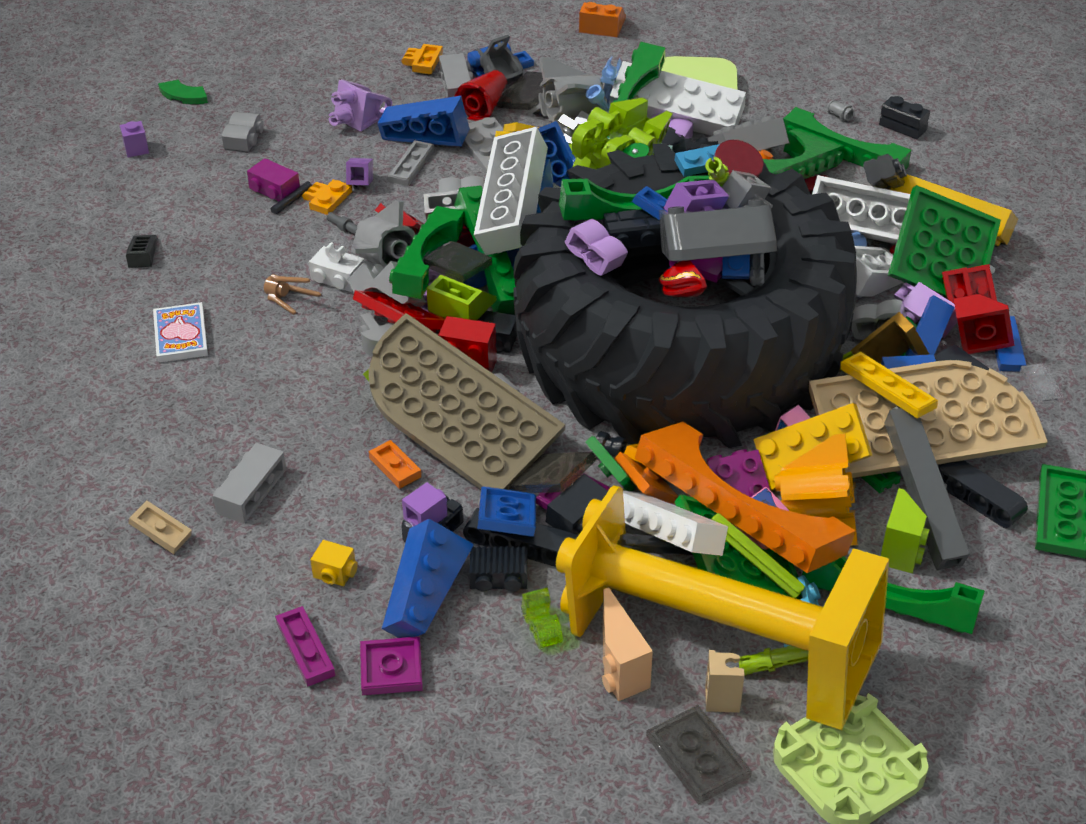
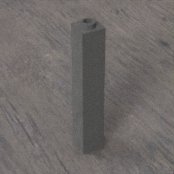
(926, 488)

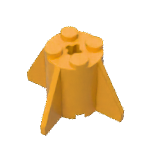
(819, 483)

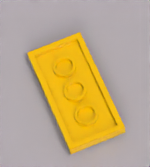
(791, 442)

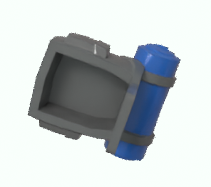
(497, 57)

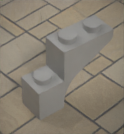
(376, 278)

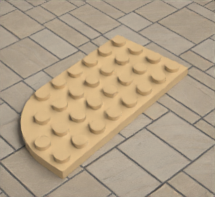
(973, 419)

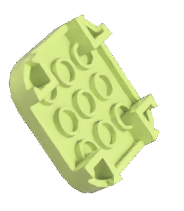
(706, 69)
(854, 770)

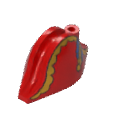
(683, 280)

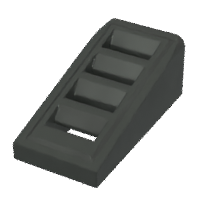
(141, 251)

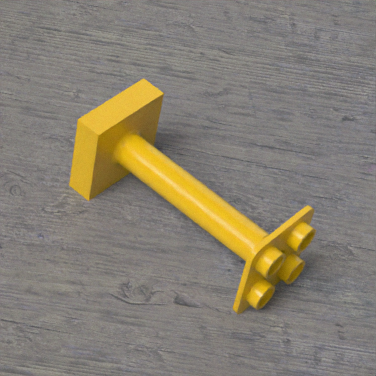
(839, 636)

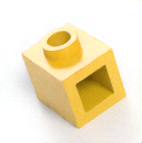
(333, 563)

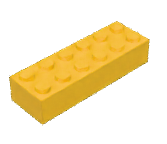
(1007, 217)

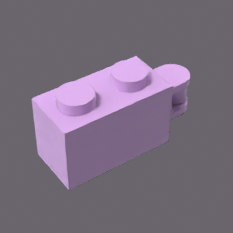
(917, 300)

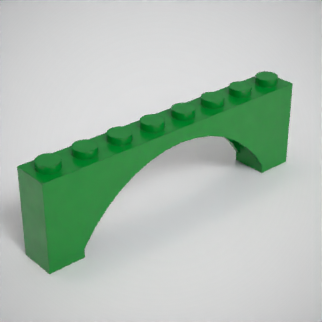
(809, 152)

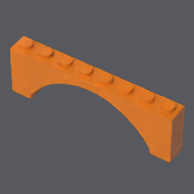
(797, 537)

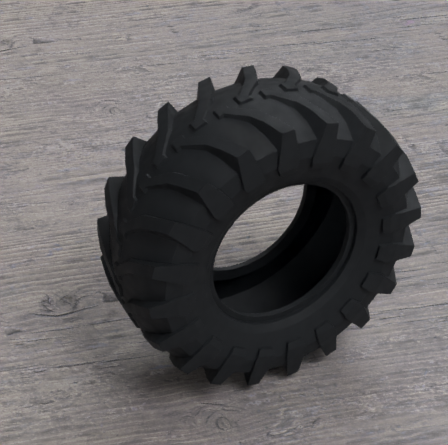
(675, 364)

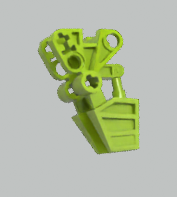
(624, 125)

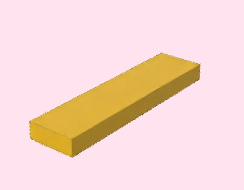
(889, 385)

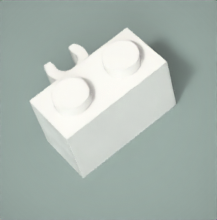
(334, 267)

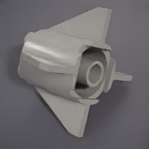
(564, 91)
(383, 236)

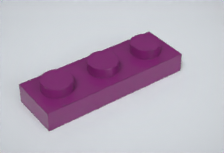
(305, 646)

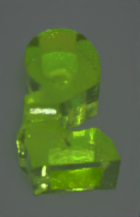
(536, 613)

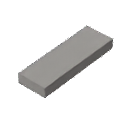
(411, 163)

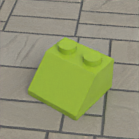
(905, 534)

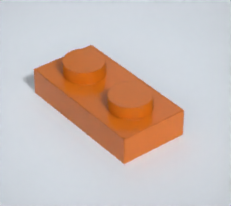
(395, 464)

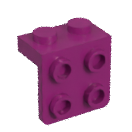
(741, 471)

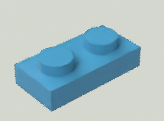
(694, 161)

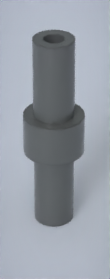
(343, 223)

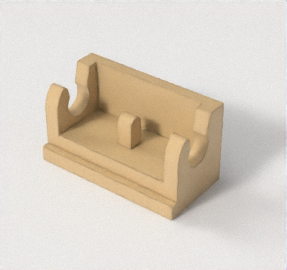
(723, 683)

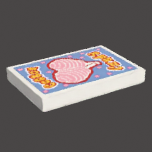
(180, 332)

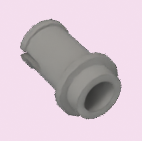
(845, 113)

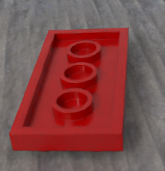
(392, 309)

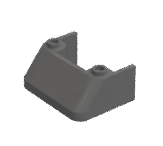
(717, 232)

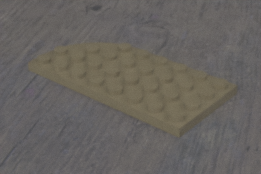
(457, 406)

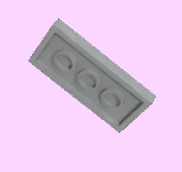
(480, 140)

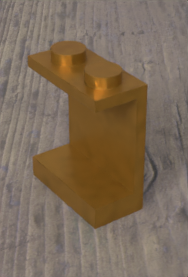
(892, 340)

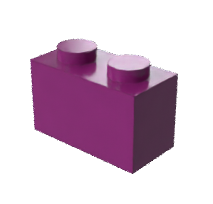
(272, 179)

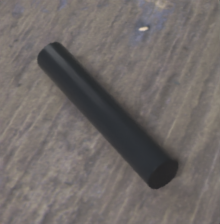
(289, 199)

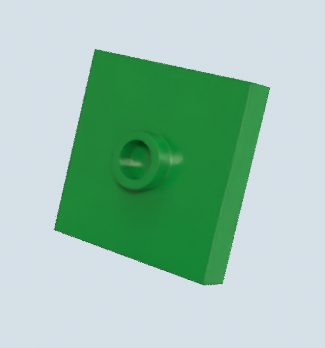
(609, 465)

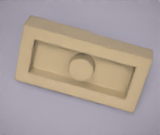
(160, 527)

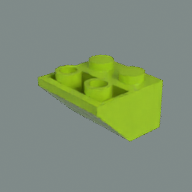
(457, 299)

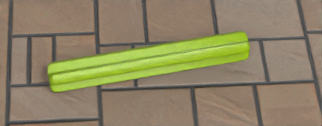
(760, 559)

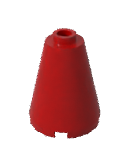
(482, 94)

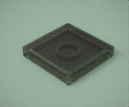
(457, 261)

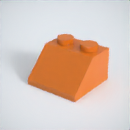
(601, 19)

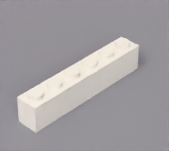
(674, 524)

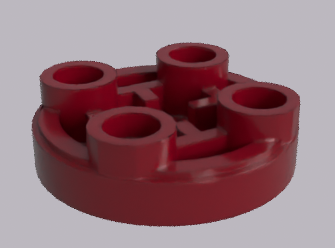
(740, 157)

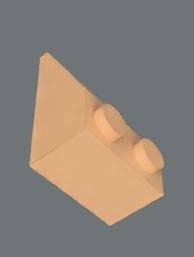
(625, 652)

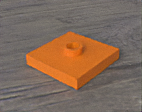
(646, 479)

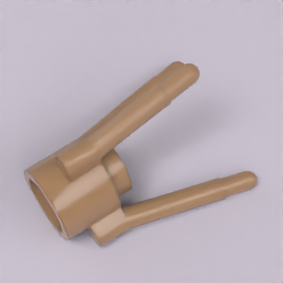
(277, 287)

